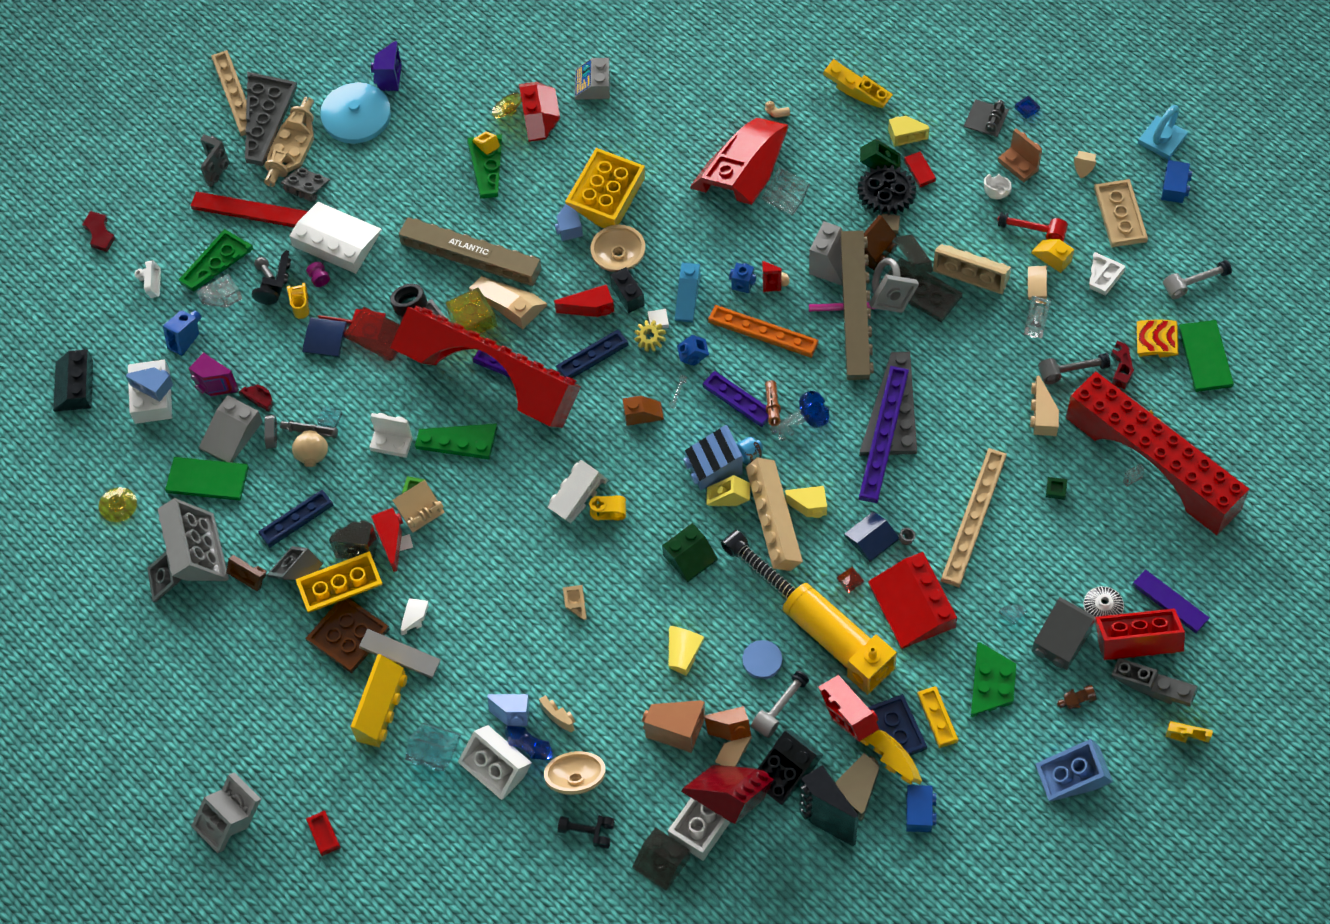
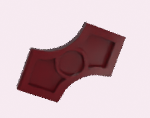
(96, 225)

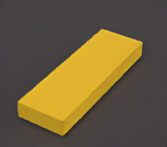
(937, 717)

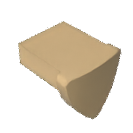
(1084, 163)

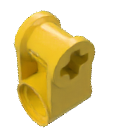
(299, 300)
(608, 508)

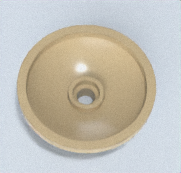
(616, 241)
(574, 773)

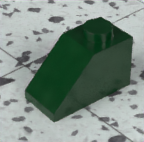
(879, 154)

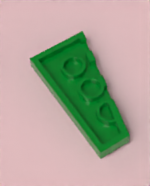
(485, 168)
(215, 259)
(459, 440)

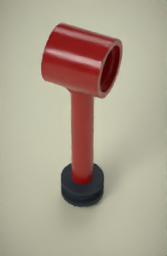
(1056, 229)

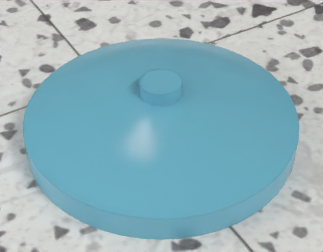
(355, 113)

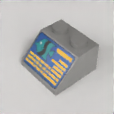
(593, 79)

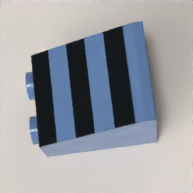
(714, 458)

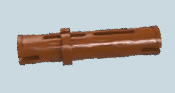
(773, 410)

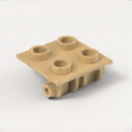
(418, 506)

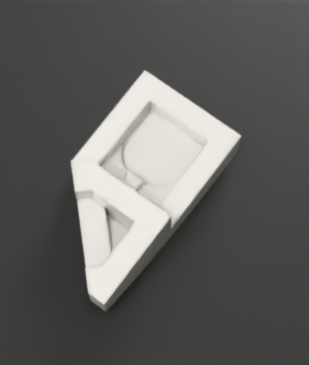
(414, 614)

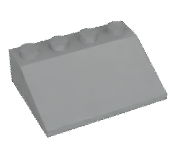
(192, 542)

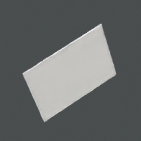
(406, 542)

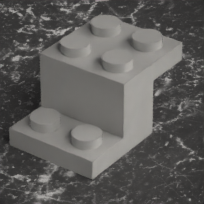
(226, 812)

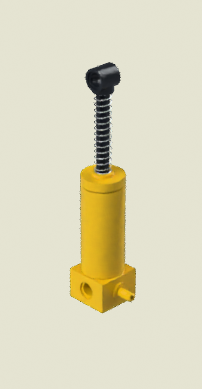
(865, 658)

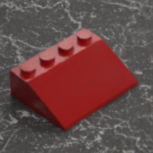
(913, 601)

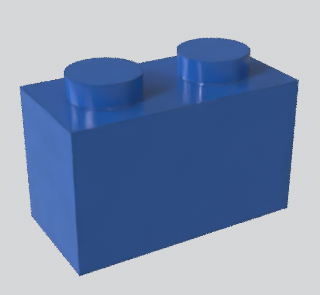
(1175, 181)
(919, 808)

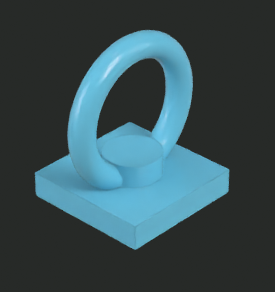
(1163, 135)

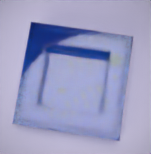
(1027, 107)

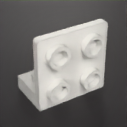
(391, 435)

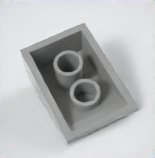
(230, 429)

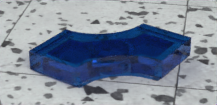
(523, 739)

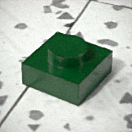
(1056, 488)

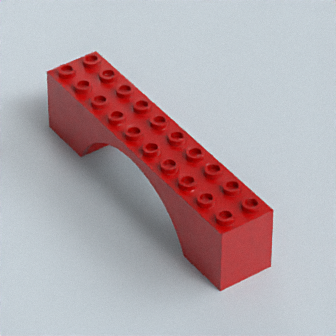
(538, 390)
(1204, 486)

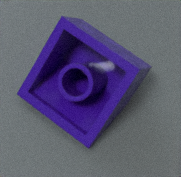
(387, 68)

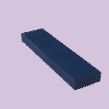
(592, 355)
(295, 518)

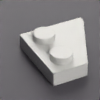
(1104, 273)

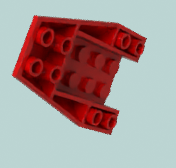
(745, 160)

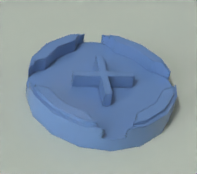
(762, 659)

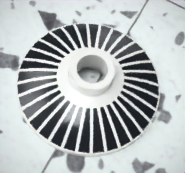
(1094, 606)

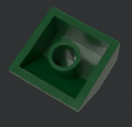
(689, 552)

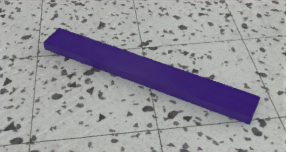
(883, 434)

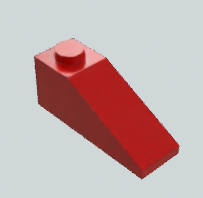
(591, 303)
(390, 533)

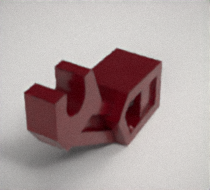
(1123, 356)

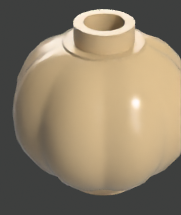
(310, 448)

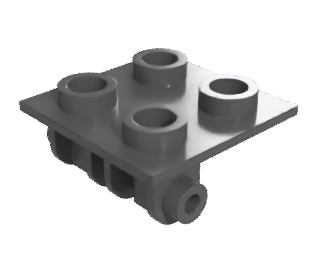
(987, 117)
(304, 184)

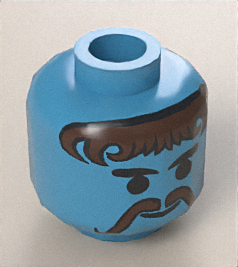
(750, 449)

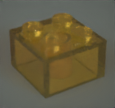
(472, 311)

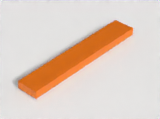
(763, 331)

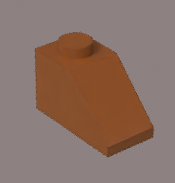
(641, 410)
(728, 724)

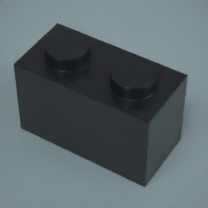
(627, 290)

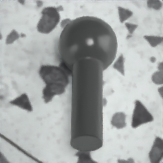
(262, 264)

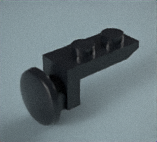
(270, 288)

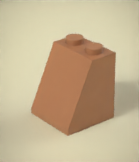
(675, 723)

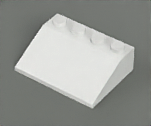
(334, 236)

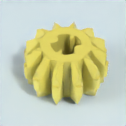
(647, 329)

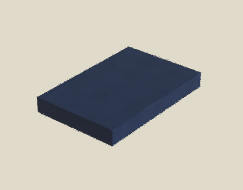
(897, 721)

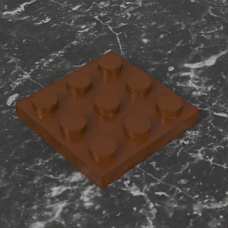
(342, 632)

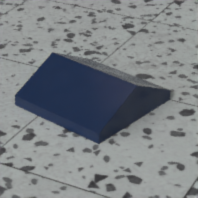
(872, 536)

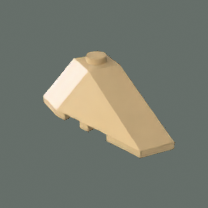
(511, 302)

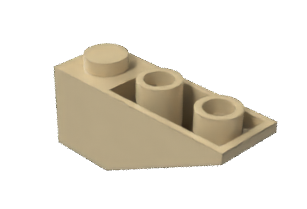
(1045, 410)

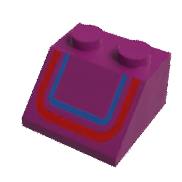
(212, 377)

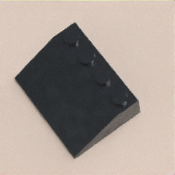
(827, 806)

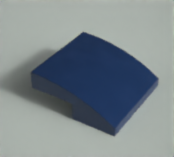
(324, 337)

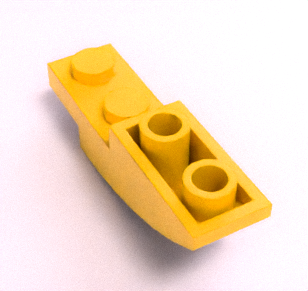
(857, 87)
(894, 756)

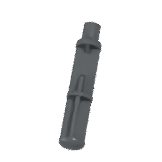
(300, 427)

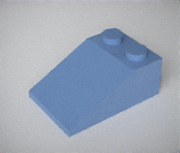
(1074, 771)

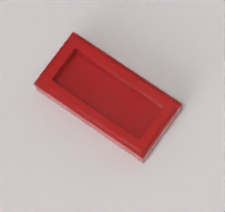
(920, 169)
(323, 833)

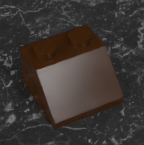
(880, 241)

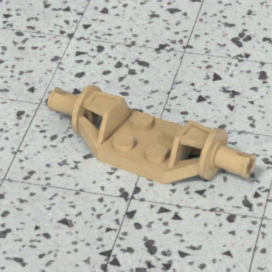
(291, 143)

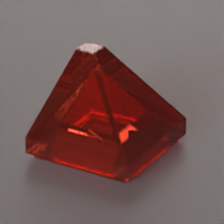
(850, 579)

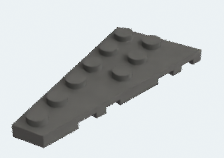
(265, 110)
(905, 432)

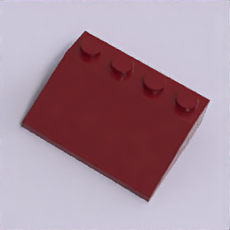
(729, 790)

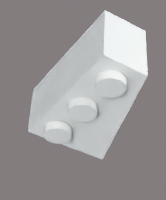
(576, 490)

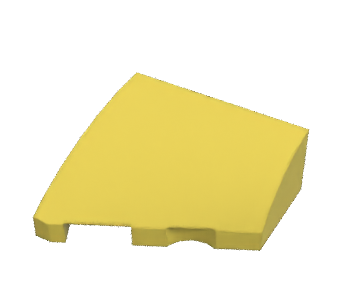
(683, 649)

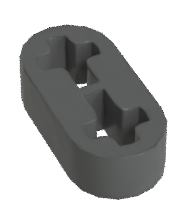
(270, 431)

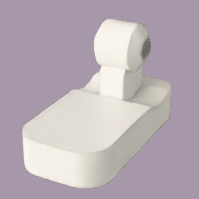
(151, 278)

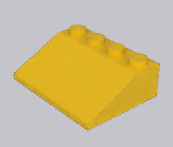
(606, 188)

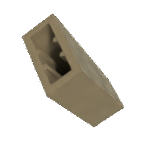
(859, 783)

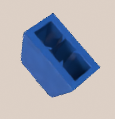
(181, 331)

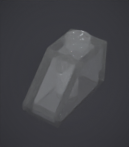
(1037, 317)

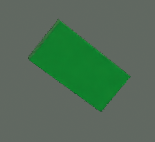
(1205, 355)
(207, 478)

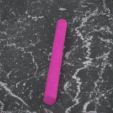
(829, 307)

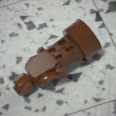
(1073, 699)

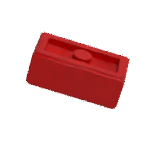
(771, 277)

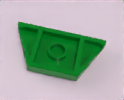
(992, 680)

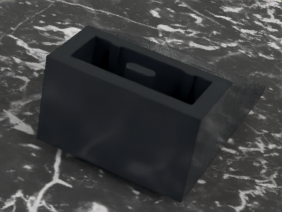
(788, 763)

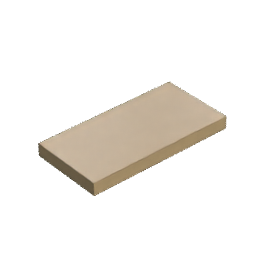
(1120, 213)

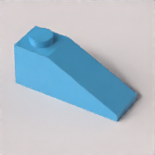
(687, 292)

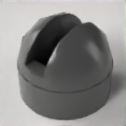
(909, 536)

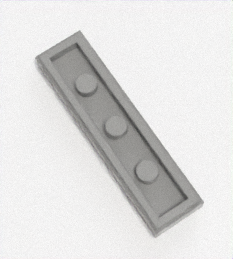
(400, 653)

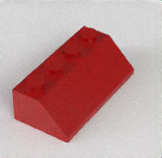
(1140, 634)

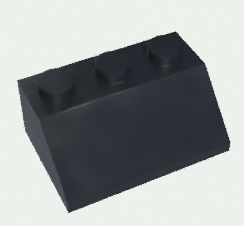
(73, 381)

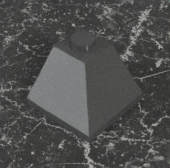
(295, 564)
(161, 577)

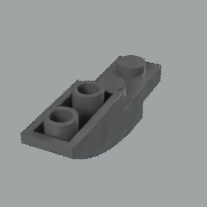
(1149, 682)

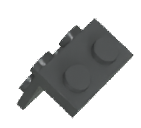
(216, 159)

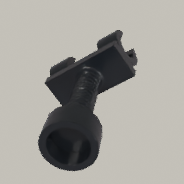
(600, 841)

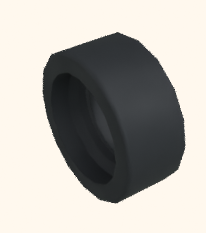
(405, 292)

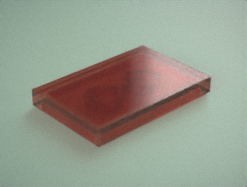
(373, 333)

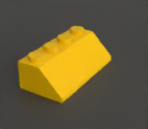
(339, 582)
(378, 702)

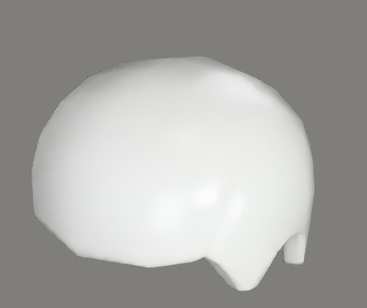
(997, 187)

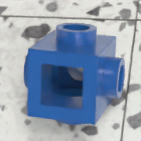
(742, 277)
(693, 350)

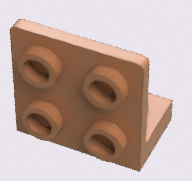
(1022, 157)

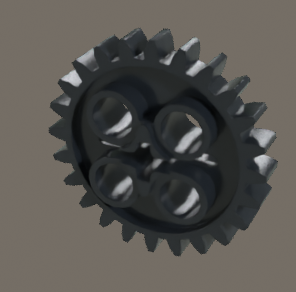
(886, 190)

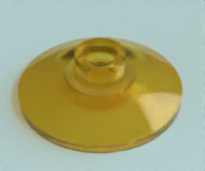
(507, 105)
(122, 509)

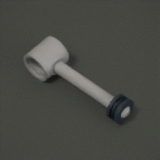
(1177, 286)
(766, 722)

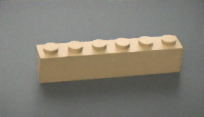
(774, 514)

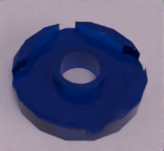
(813, 409)

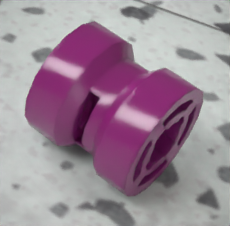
(318, 274)

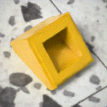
(487, 142)

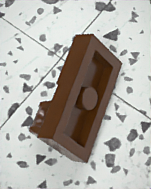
(245, 573)

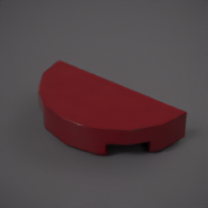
(258, 395)

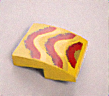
(1157, 338)

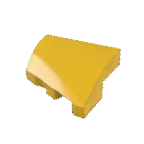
(1182, 731)

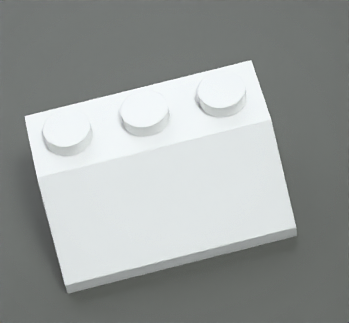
(494, 761)

